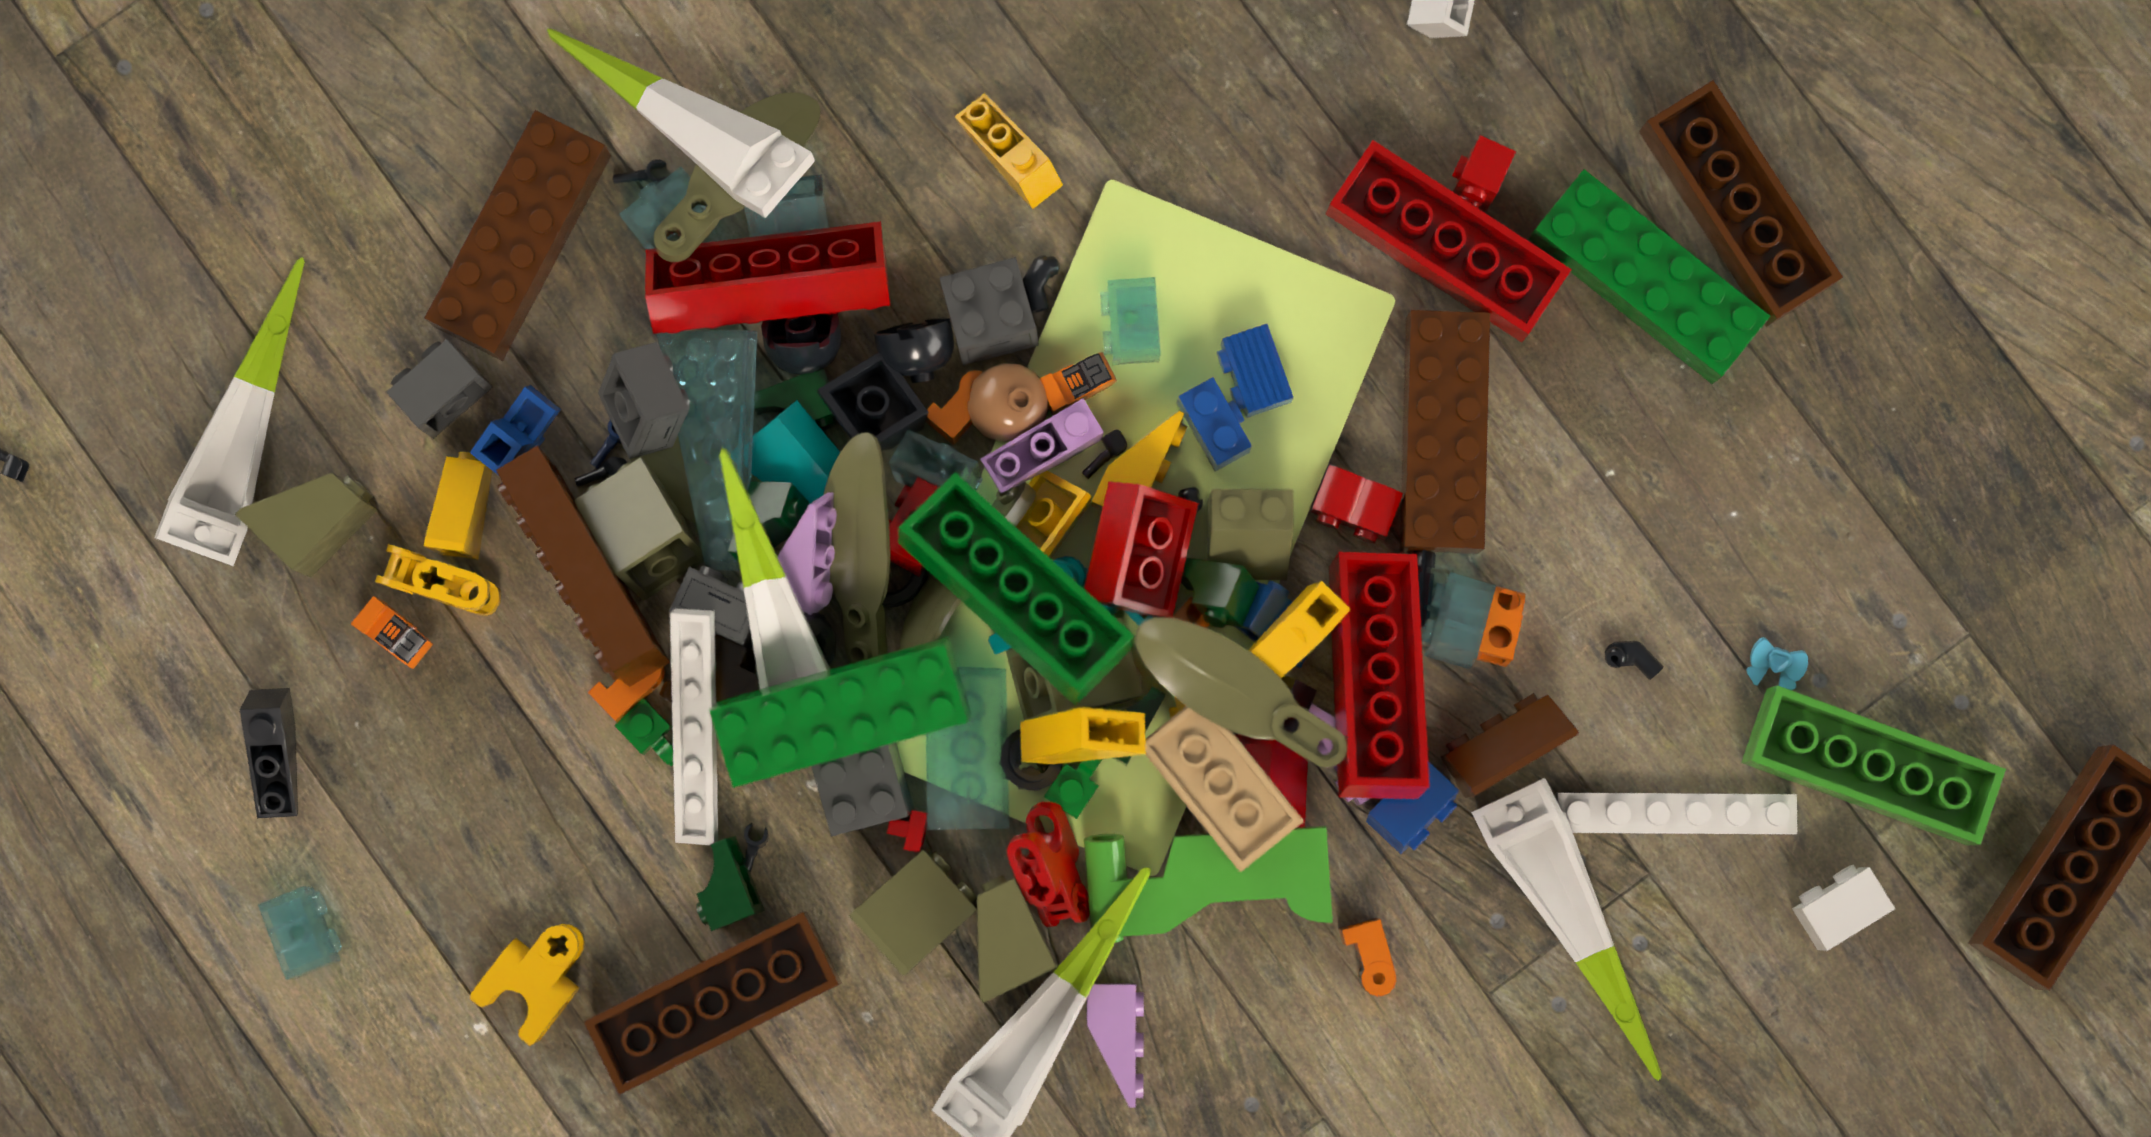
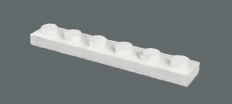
(692, 726)
(1680, 813)

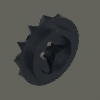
(1029, 777)

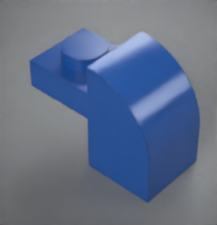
(517, 431)

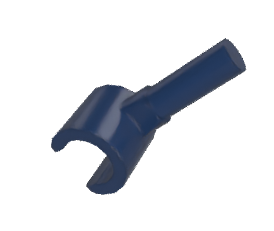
(610, 442)

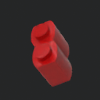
(1356, 503)

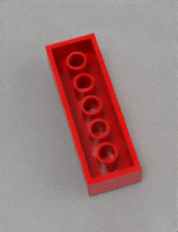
(1447, 241)
(769, 278)
(1379, 676)

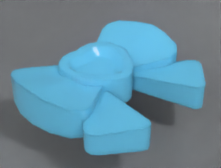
(1789, 664)

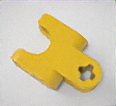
(417, 575)
(537, 976)

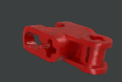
(1049, 871)

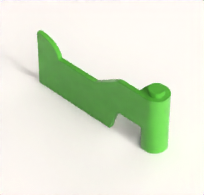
(1203, 875)

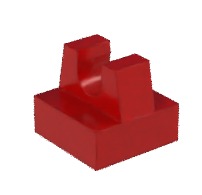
(913, 831)

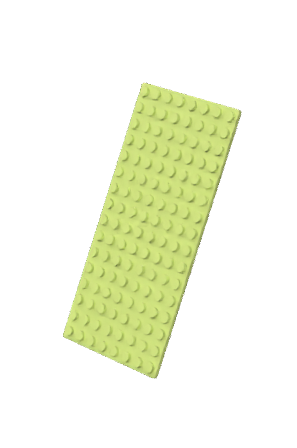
(1206, 289)

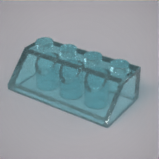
(963, 761)

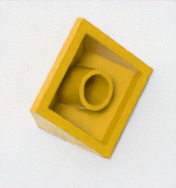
(1053, 512)

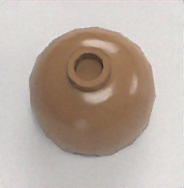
(1007, 402)

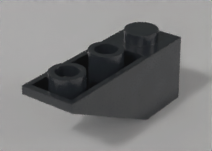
(271, 751)

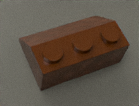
(1507, 744)

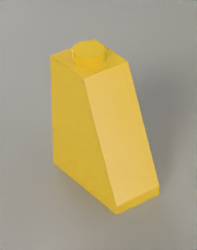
(459, 508)
(1082, 736)

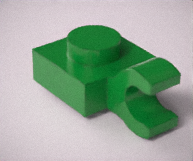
(646, 730)
(1073, 787)

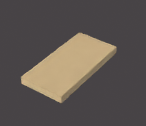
(1221, 786)

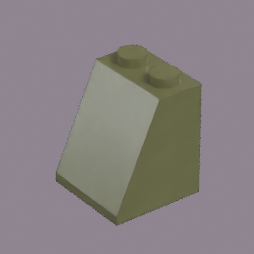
(310, 520)
(640, 529)
(1251, 530)
(1041, 698)
(915, 911)
(1008, 940)

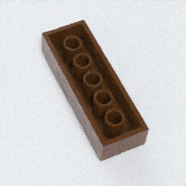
(1739, 202)
(518, 235)
(1445, 431)
(574, 557)
(2070, 870)
(712, 1002)

